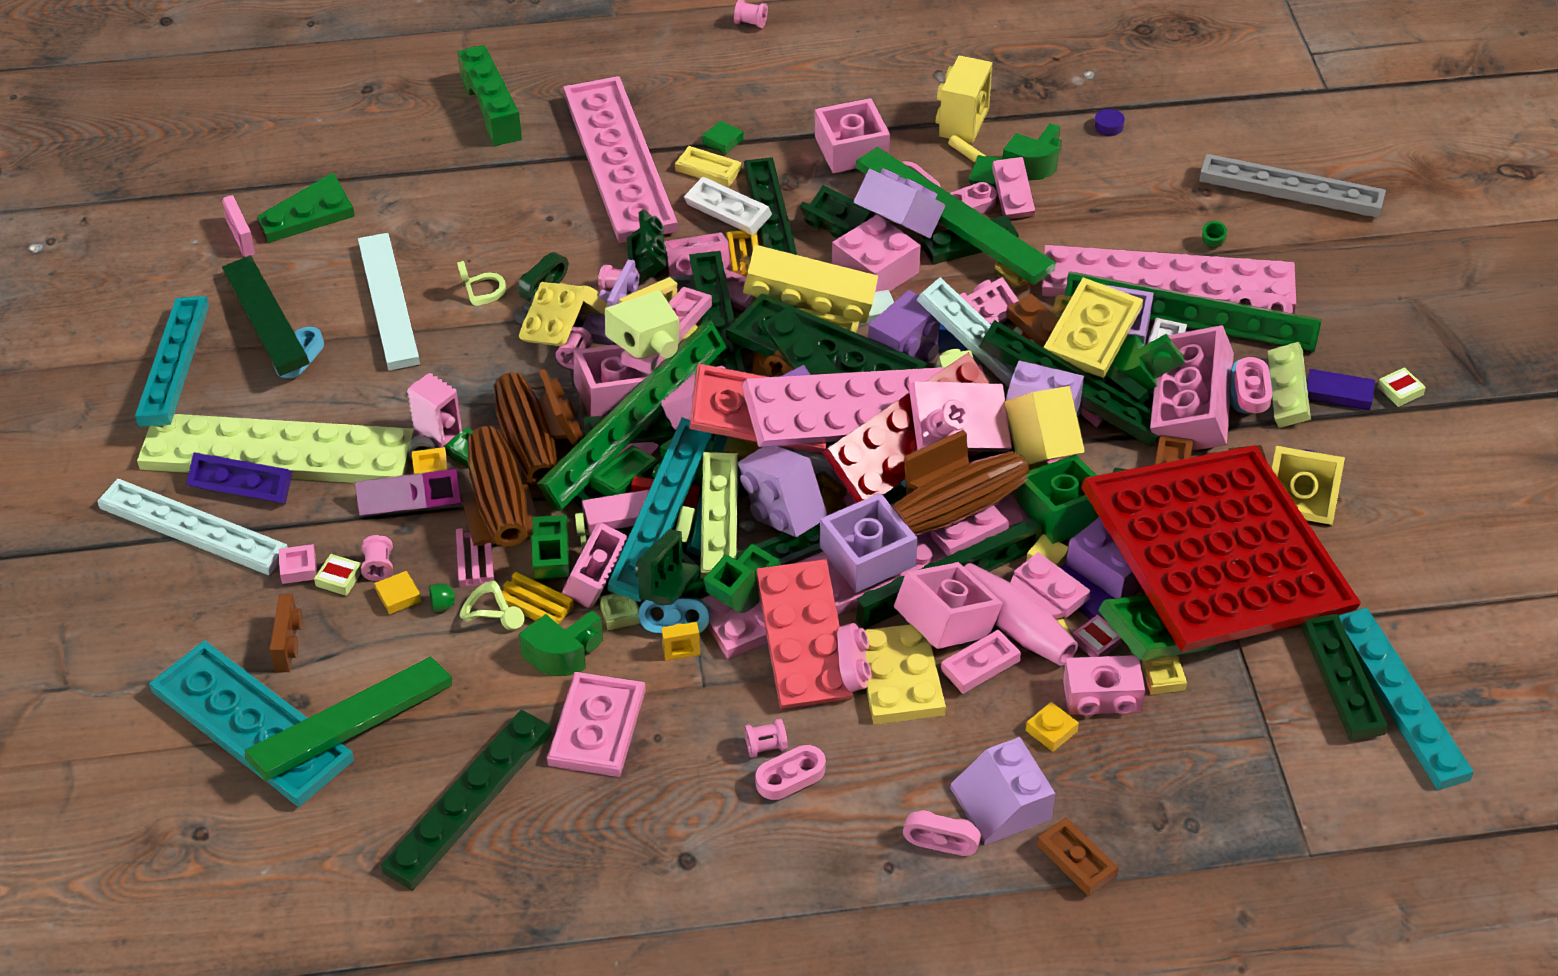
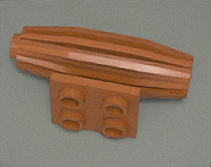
(534, 423)
(948, 488)
(501, 504)

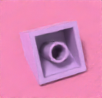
(1035, 378)
(1004, 791)

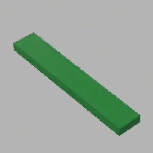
(347, 718)

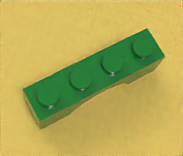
(495, 101)

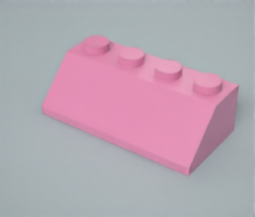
(1196, 395)

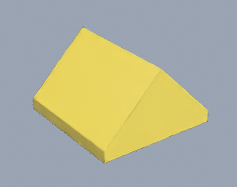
(1044, 425)
(1310, 481)

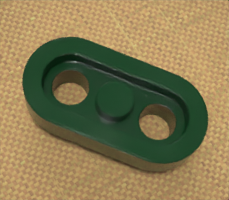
(550, 269)

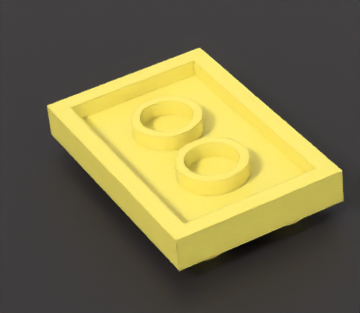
(1094, 326)
(902, 676)

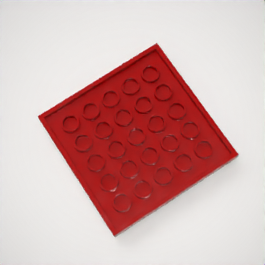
(1219, 547)

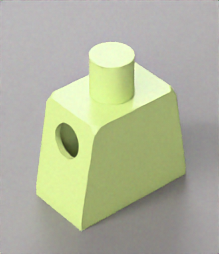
(644, 326)

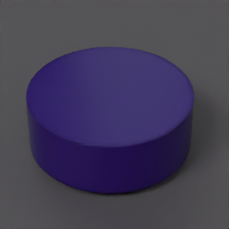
(1109, 122)

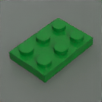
(1142, 627)

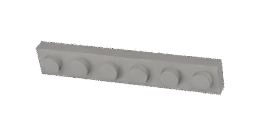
(1292, 185)

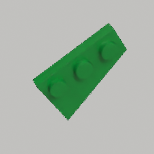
(307, 210)

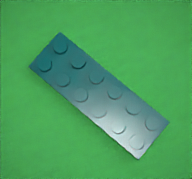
(240, 713)

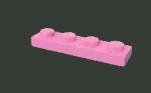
(689, 307)

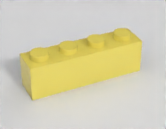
(810, 284)

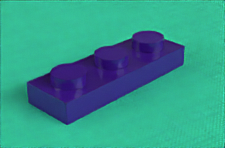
(239, 478)

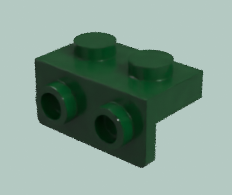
(834, 212)
(647, 246)
(662, 572)

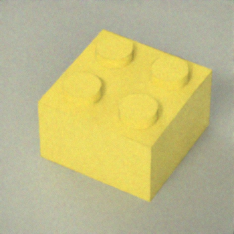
(964, 98)

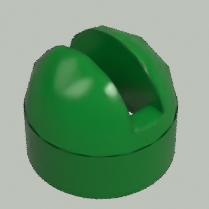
(1214, 234)
(441, 597)

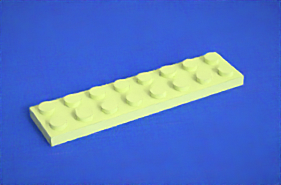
(306, 448)

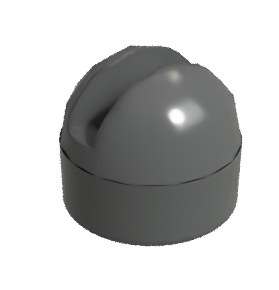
(420, 443)

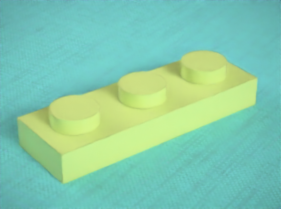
(1289, 385)

